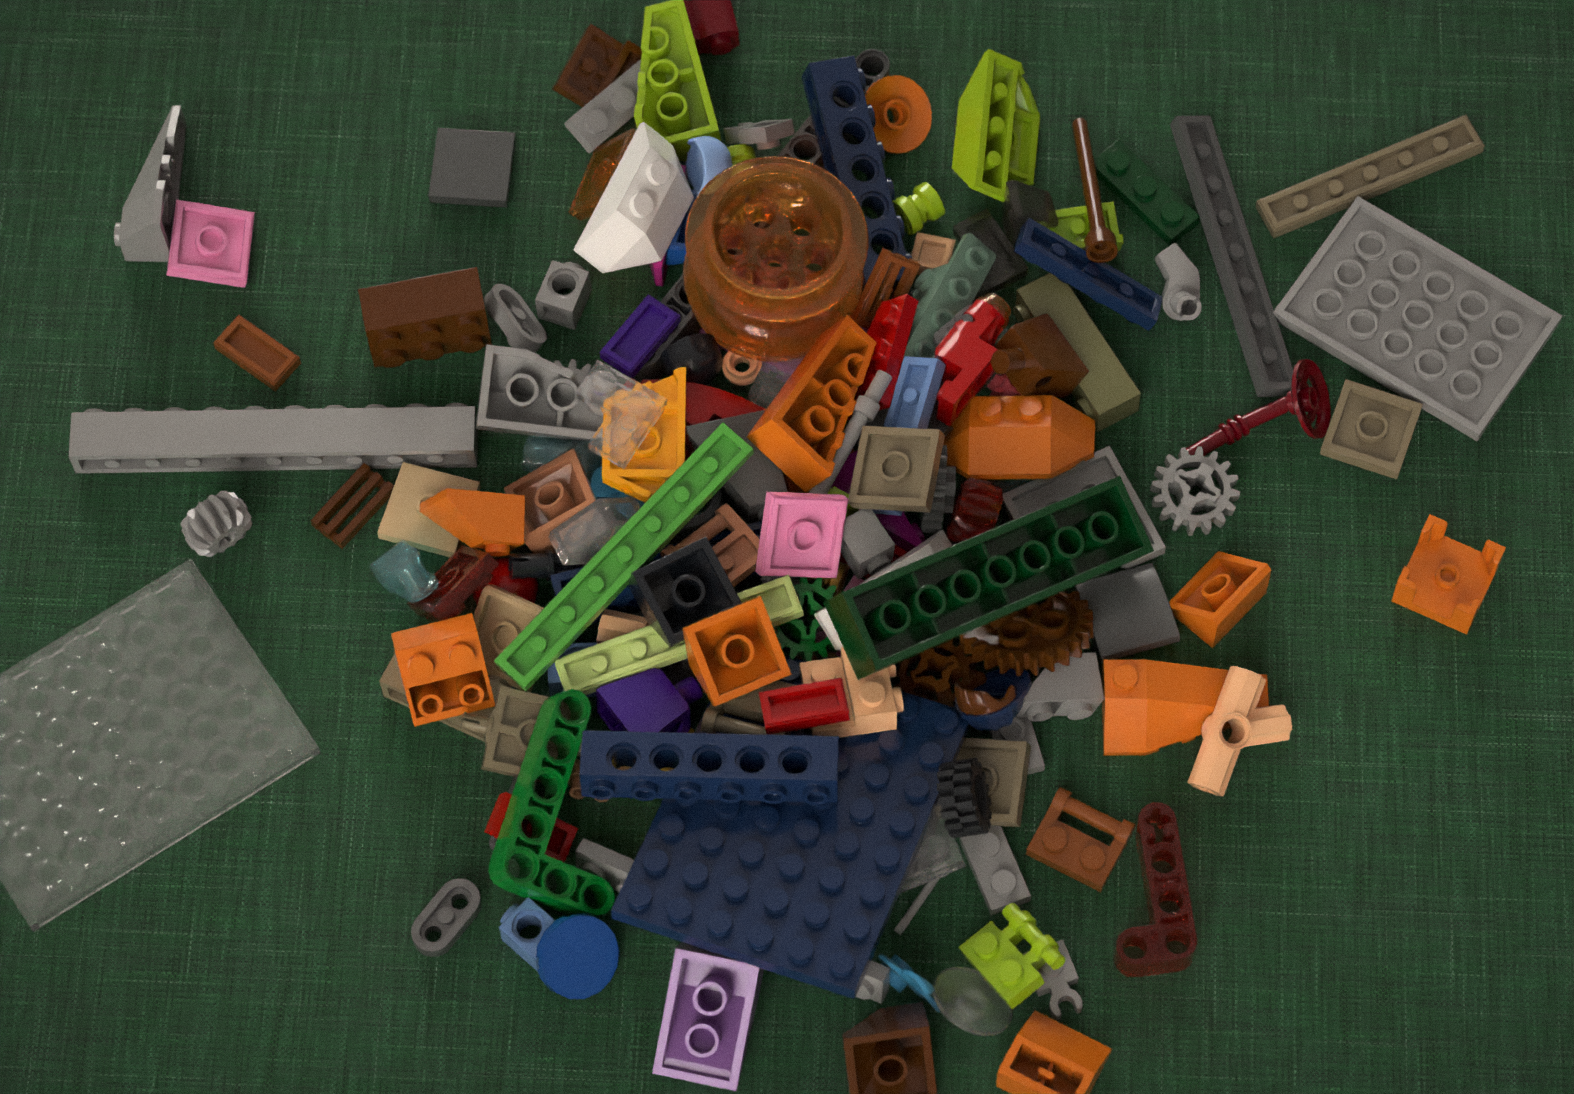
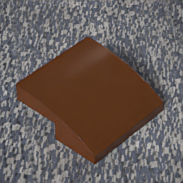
(595, 65)

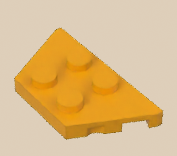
(662, 448)

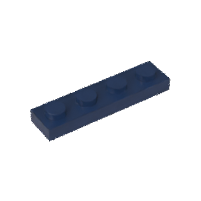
(1096, 280)

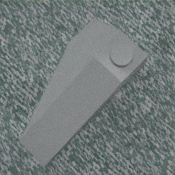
(150, 205)
(532, 397)

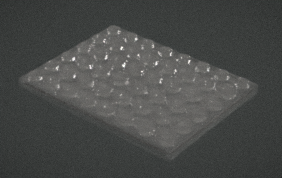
(132, 741)

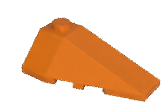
(1158, 704)

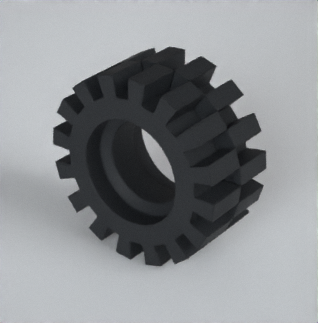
(964, 798)

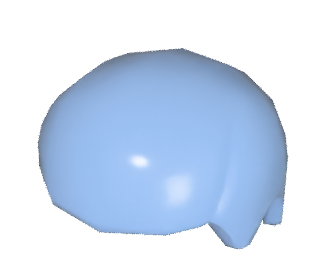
(705, 160)

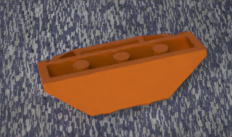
(1019, 438)

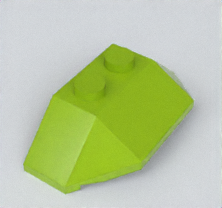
(996, 127)

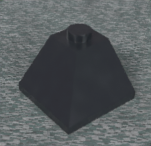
(682, 590)

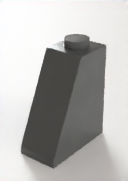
(755, 477)

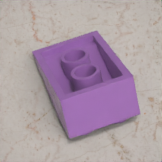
(707, 1017)

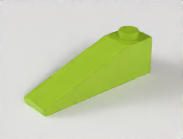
(671, 79)

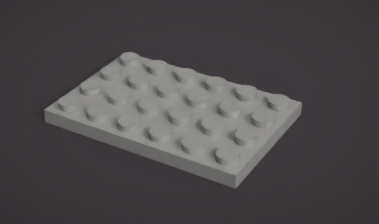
(1417, 318)

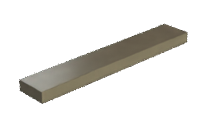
(1369, 176)

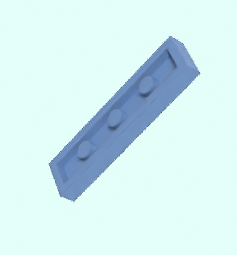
(914, 397)

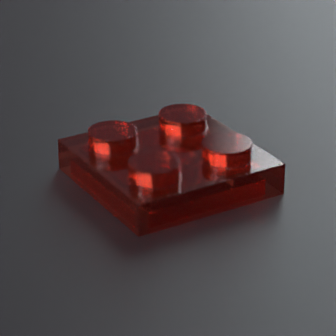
(458, 578)

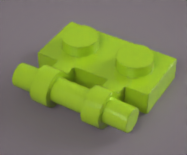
(1003, 965)

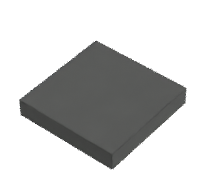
(472, 167)

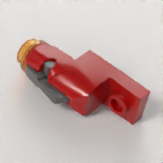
(967, 350)

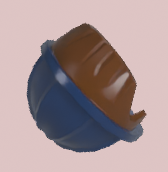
(991, 698)

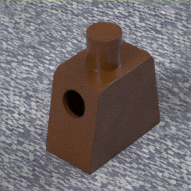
(1038, 359)

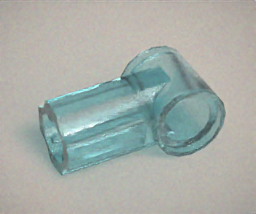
(541, 450)

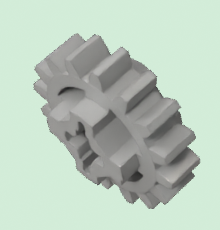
(1182, 482)

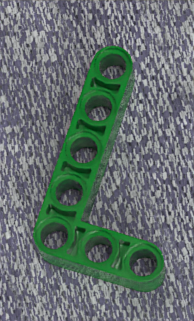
(543, 813)

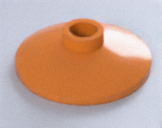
(910, 113)

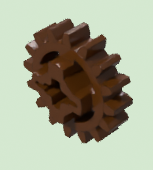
(945, 662)

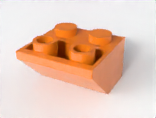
(443, 669)
(1051, 1059)

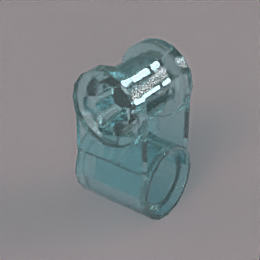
(403, 573)

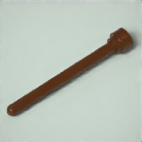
(1100, 241)

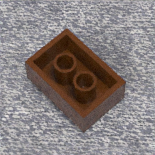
(425, 317)

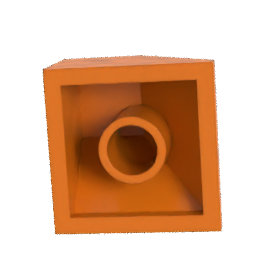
(479, 518)

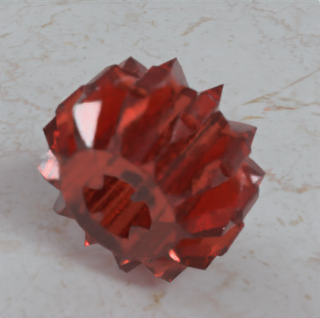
(974, 510)

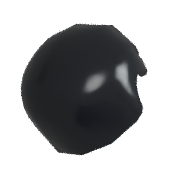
(698, 354)

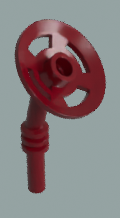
(1297, 401)

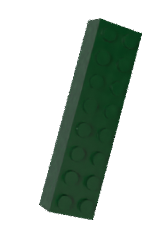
(987, 577)

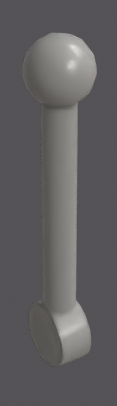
(916, 905)

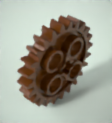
(1034, 636)

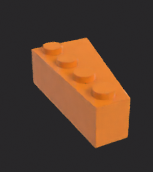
(810, 411)

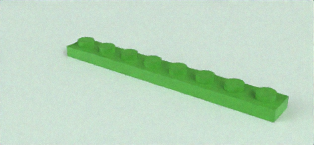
(624, 553)

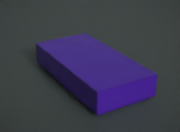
(640, 336)

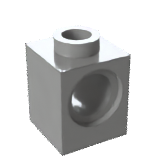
(558, 308)
(866, 543)

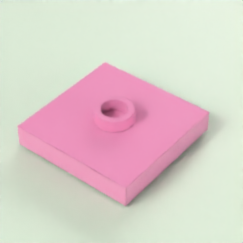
(210, 243)
(801, 534)

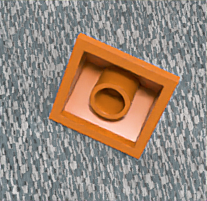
(1220, 595)
(735, 651)

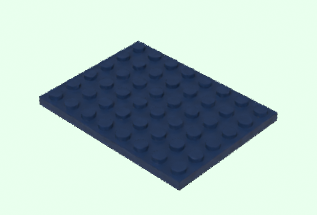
(798, 880)

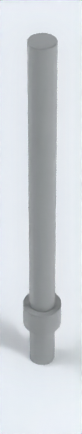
(864, 411)

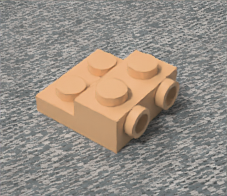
(870, 700)

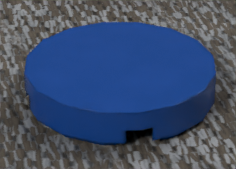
(577, 956)

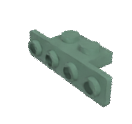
(946, 292)

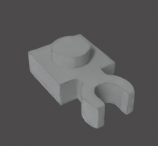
(763, 134)
(1058, 983)

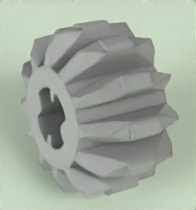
(216, 523)

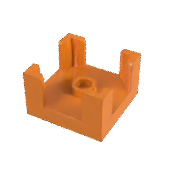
(1447, 577)

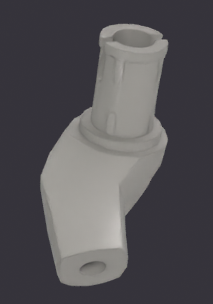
(1181, 285)

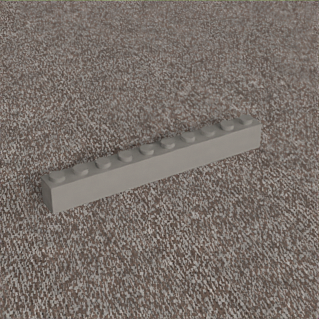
(273, 438)

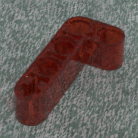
(1158, 888)

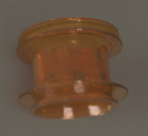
(787, 304)

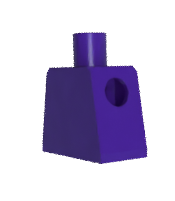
(648, 703)

